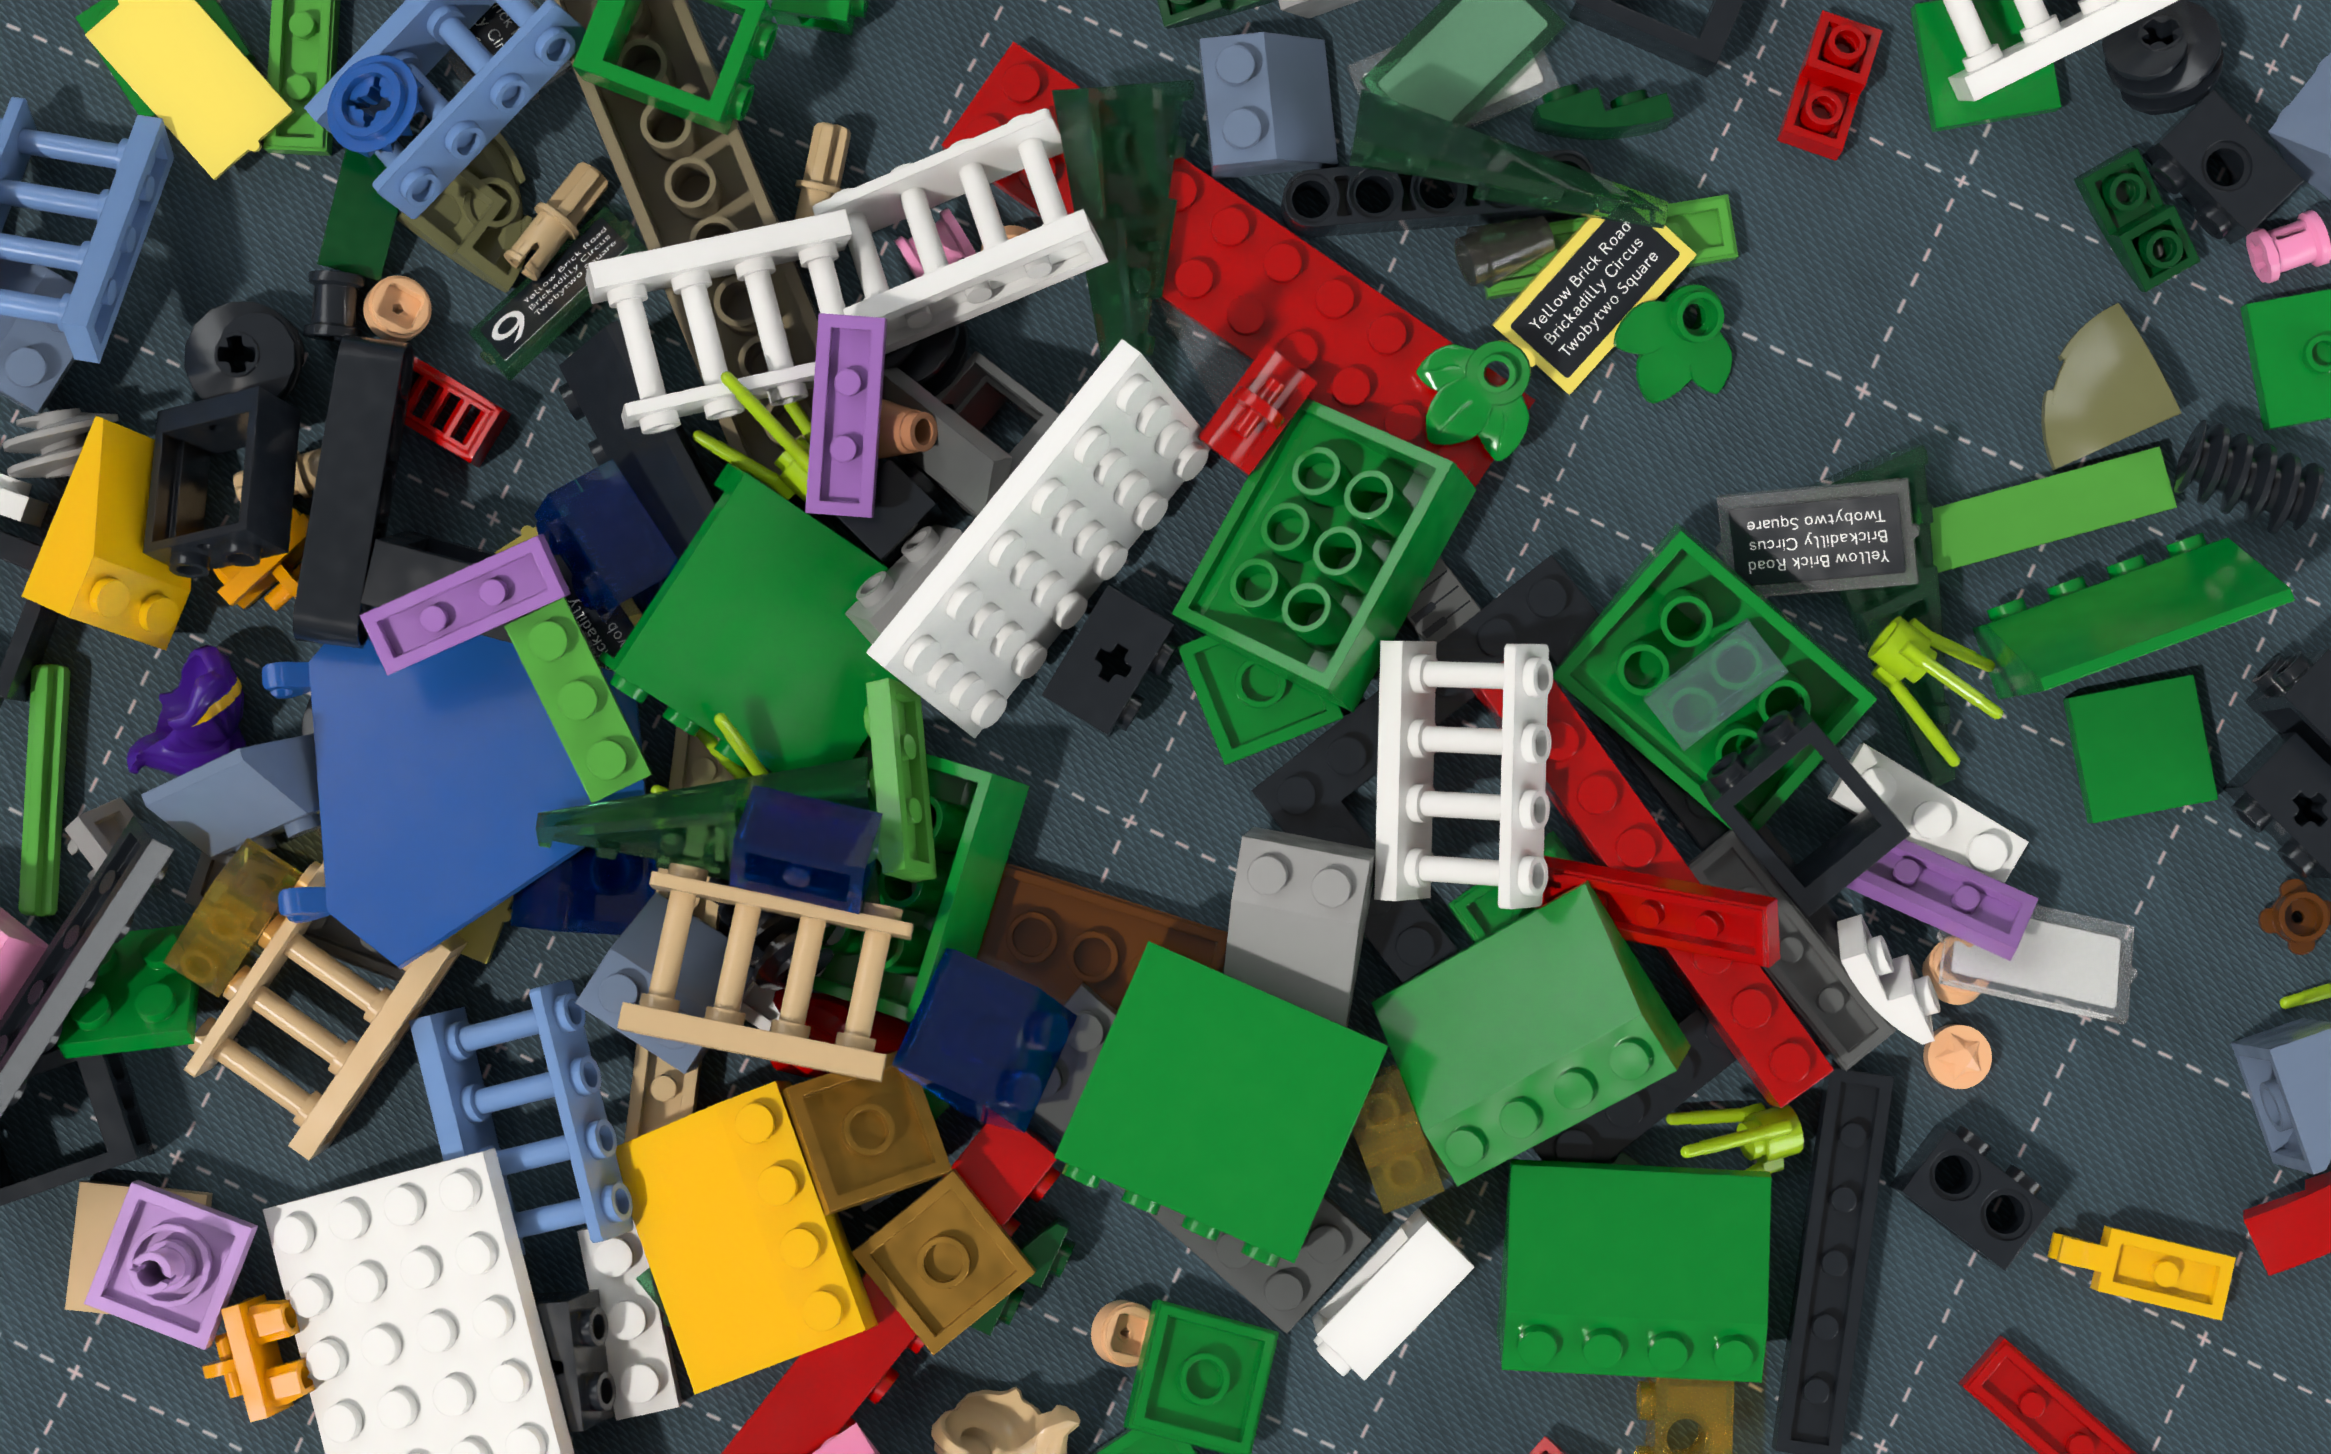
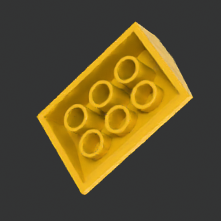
(741, 1239)

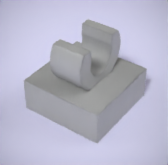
(97, 831)

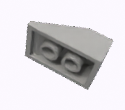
(1300, 919)

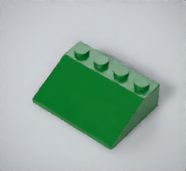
(1326, 551)
(2126, 615)
(1665, 618)
(972, 838)
(1527, 1033)
(1635, 1271)

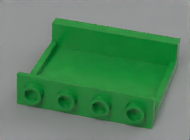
(758, 633)
(1219, 1105)

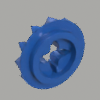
(366, 85)

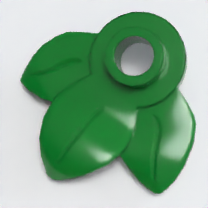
(1671, 351)
(1473, 405)

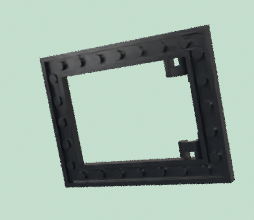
(1307, 802)

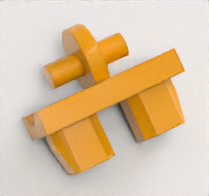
(248, 584)
(253, 1359)

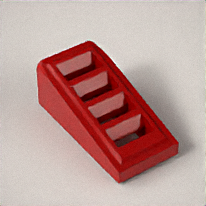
(481, 434)

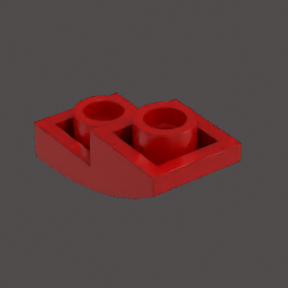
(1829, 85)
(2293, 1226)

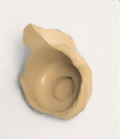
(1002, 1425)

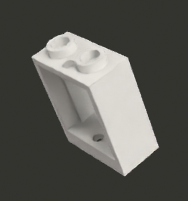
(1389, 1296)

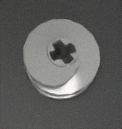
(57, 439)

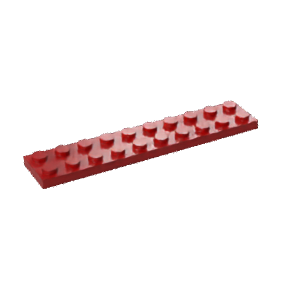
(1258, 282)

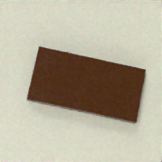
(1074, 935)

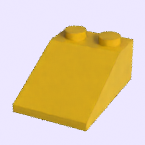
(95, 545)

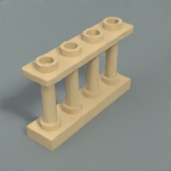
(724, 1023)
(351, 1062)

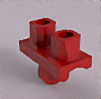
(1257, 410)

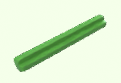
(44, 790)

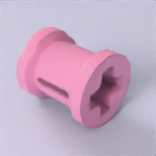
(952, 237)
(2289, 247)

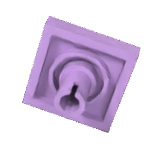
(171, 1264)

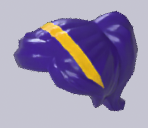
(196, 718)

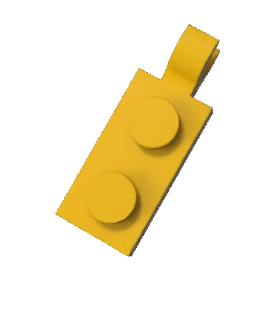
(2151, 1270)

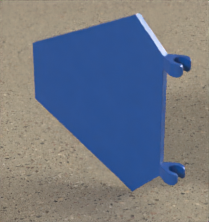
(430, 788)

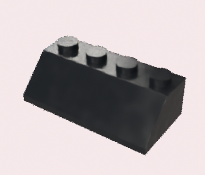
(657, 466)

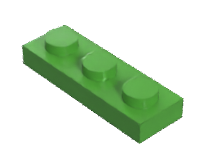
(578, 700)
(900, 780)

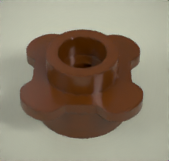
(2314, 922)

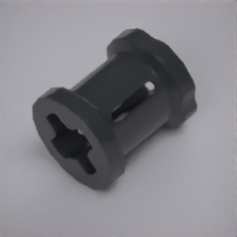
(334, 305)

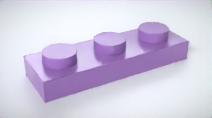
(846, 415)
(465, 604)
(1949, 897)

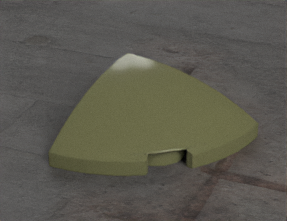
(478, 215)
(2103, 390)

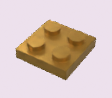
(865, 1136)
(944, 1261)

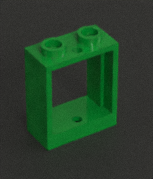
(733, 93)

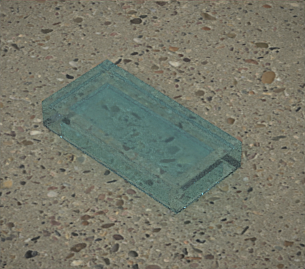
(1715, 684)

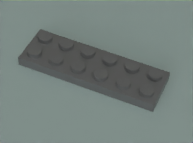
(1278, 1292)

